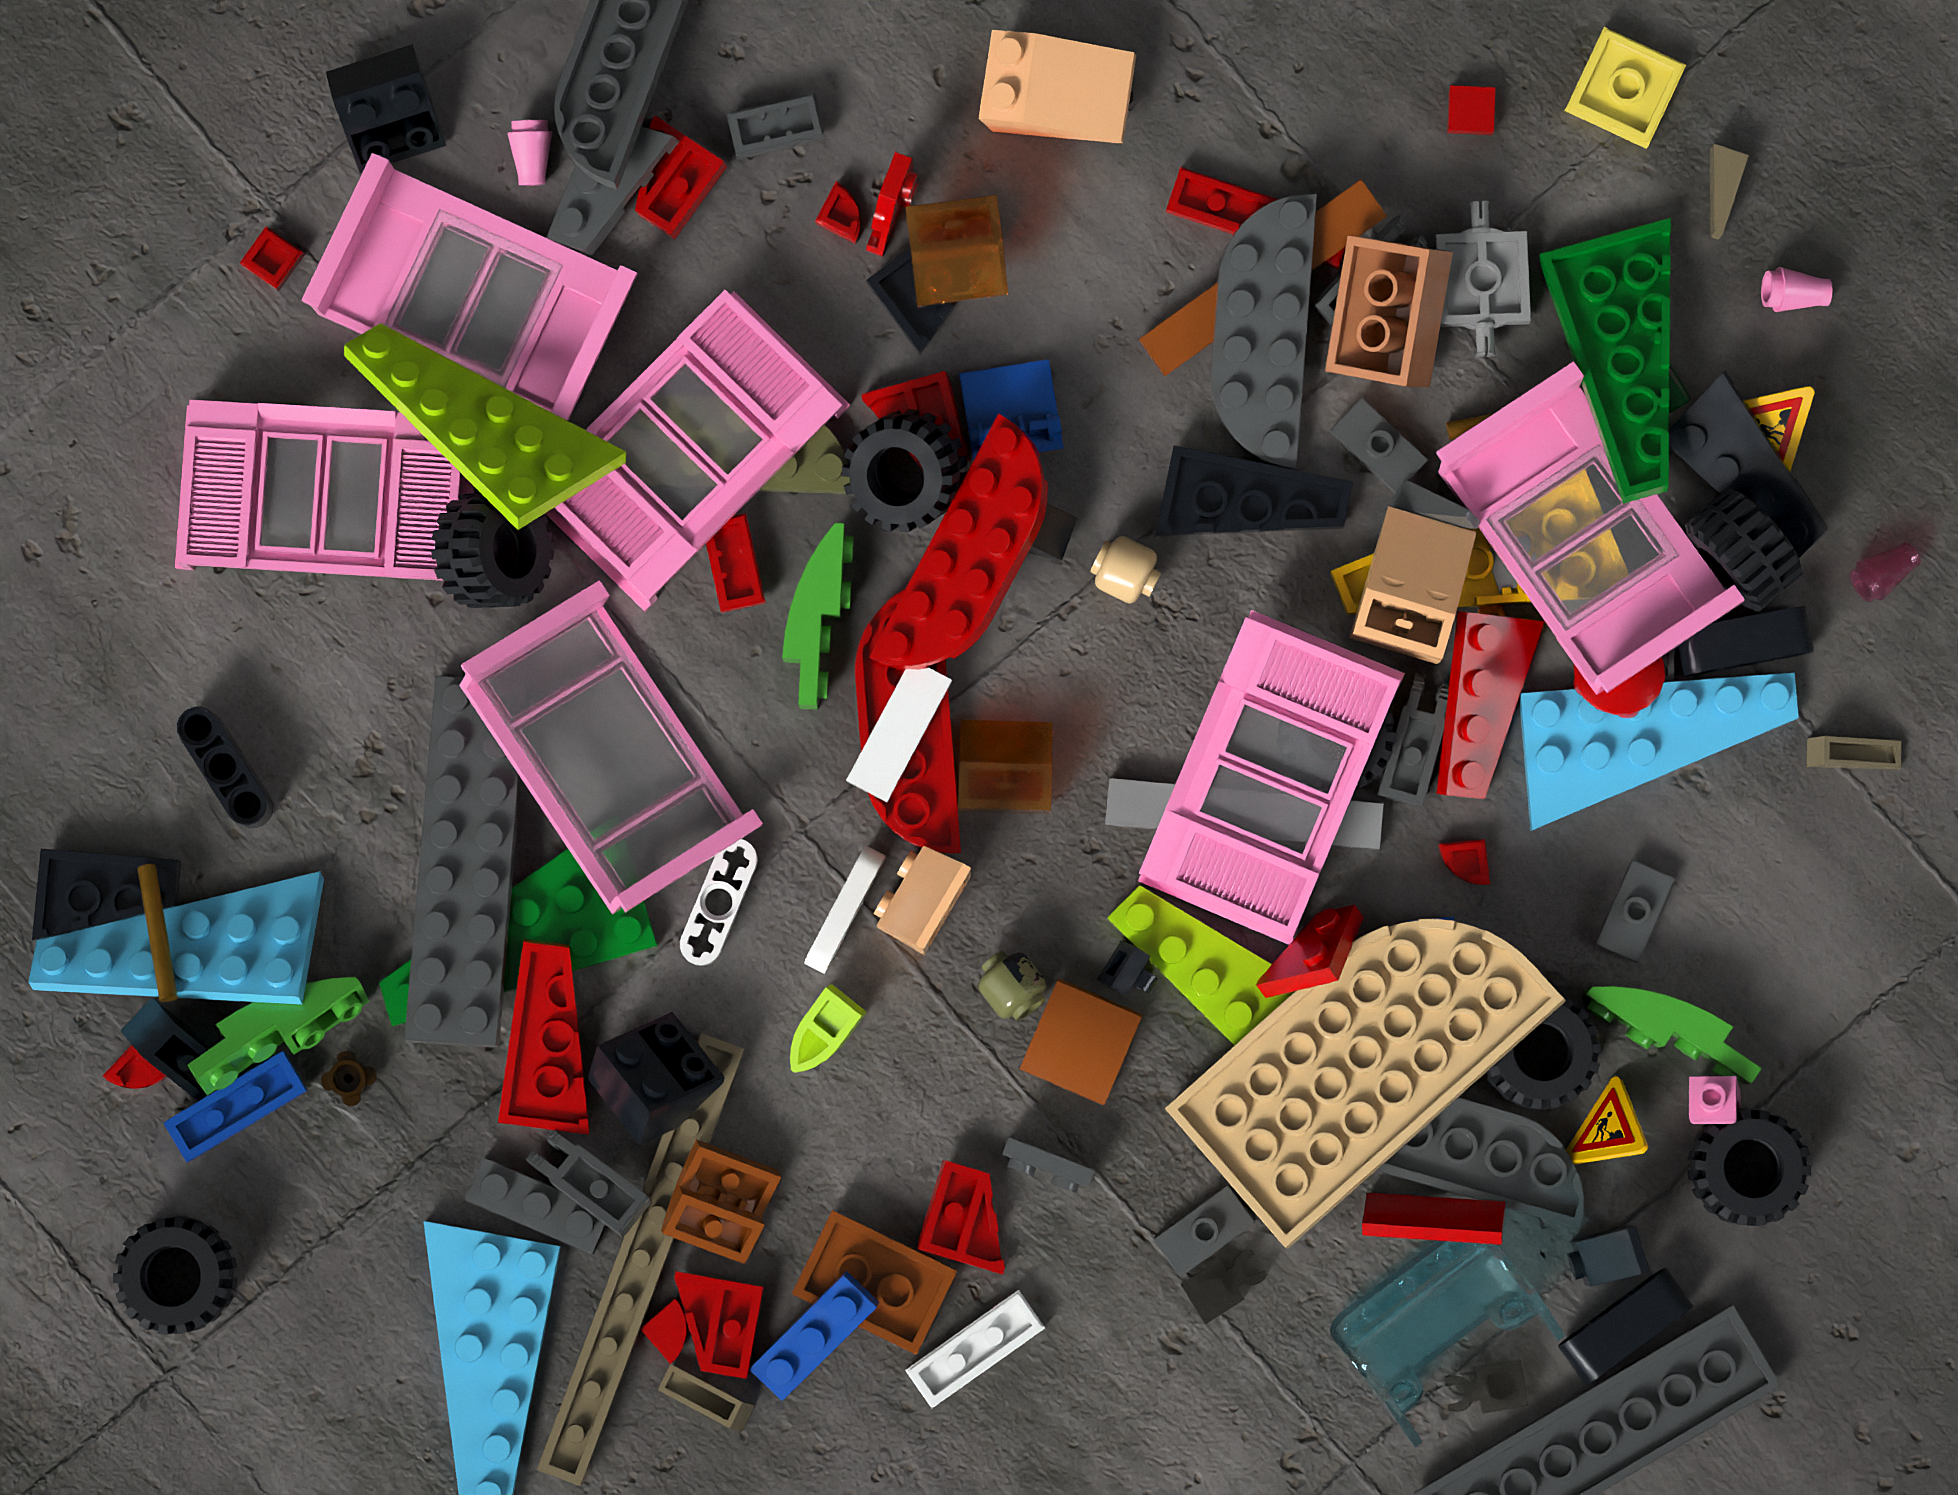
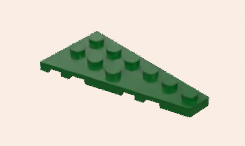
(1617, 327)
(552, 907)

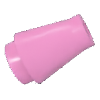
(530, 149)
(1793, 290)

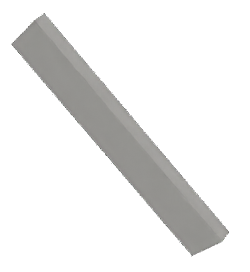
(1143, 805)

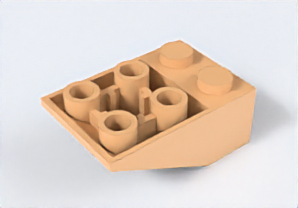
(1413, 585)

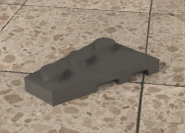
(592, 209)

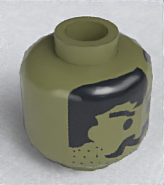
(1012, 985)

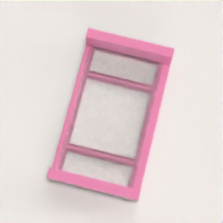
(603, 751)

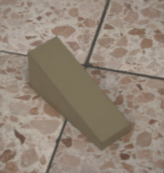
(1725, 176)
(1853, 753)
(706, 1398)

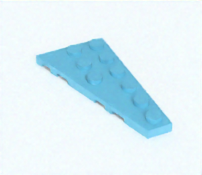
(1590, 755)
(221, 948)
(491, 1329)

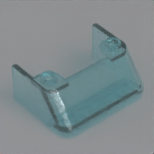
(1428, 1310)

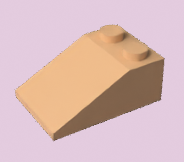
(1056, 87)
(923, 898)

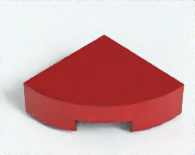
(840, 214)
(1467, 860)
(133, 1071)
(668, 1331)

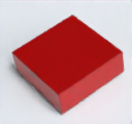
(1471, 110)
(272, 258)

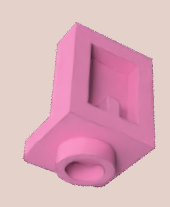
(1714, 1099)

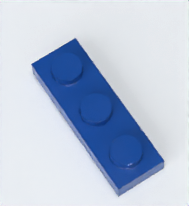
(235, 1107)
(814, 1335)

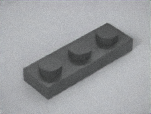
(534, 1205)

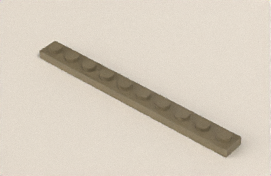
(630, 1288)

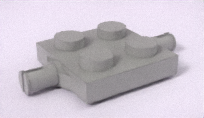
(1486, 279)

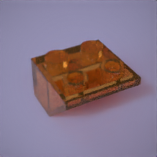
(957, 250)
(1005, 766)

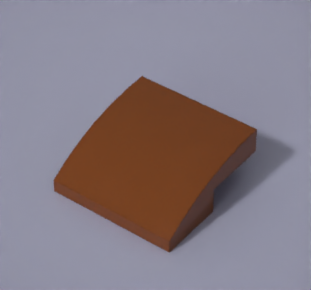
(1081, 1041)
(720, 1201)

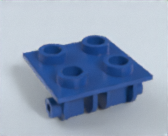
(1020, 394)

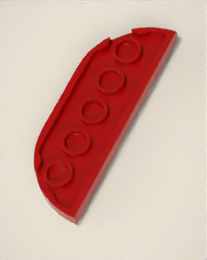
(970, 554)
(925, 798)

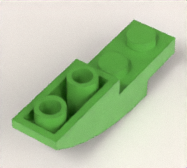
(818, 597)
(1657, 1017)
(260, 1027)

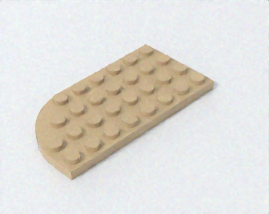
(1360, 1066)

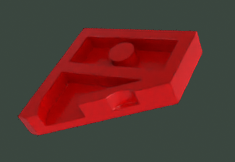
(678, 182)
(896, 192)
(928, 395)
(1315, 954)
(962, 1219)
(721, 1321)

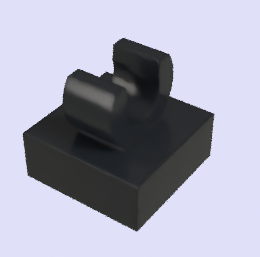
(1126, 970)

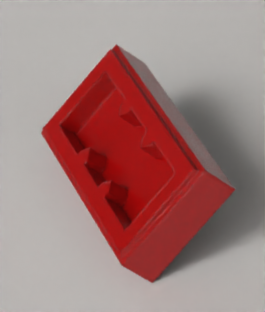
(735, 566)

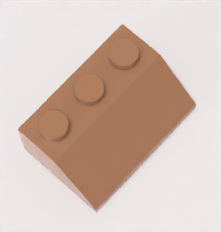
(1388, 311)

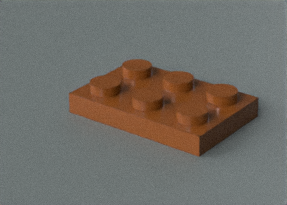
(899, 1277)

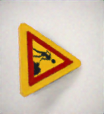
(1783, 418)
(1609, 1128)

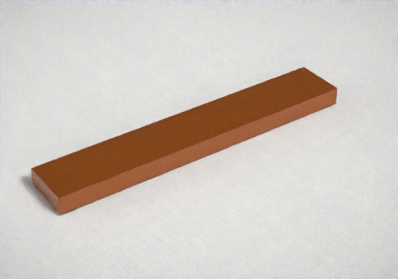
(1193, 325)

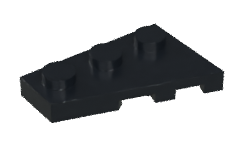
(897, 293)
(94, 890)

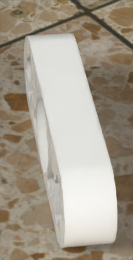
(845, 909)
(718, 939)

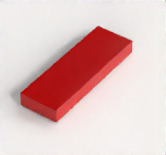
(1434, 1218)

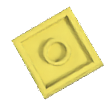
(1625, 87)

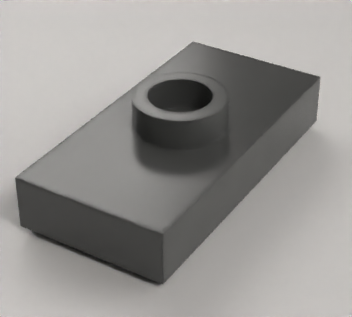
(775, 126)
(1378, 445)
(1634, 911)
(1204, 1231)

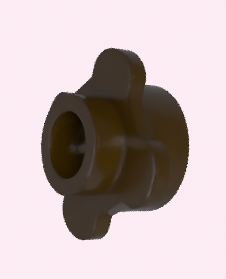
(336, 1081)

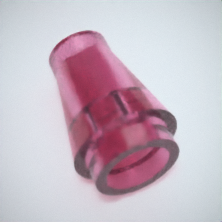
(1883, 572)

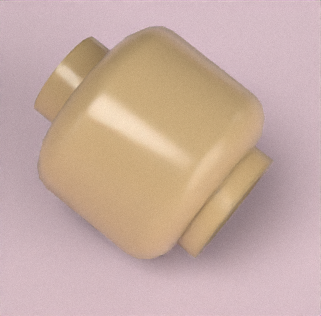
(1125, 569)

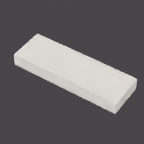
(898, 732)
(975, 1349)

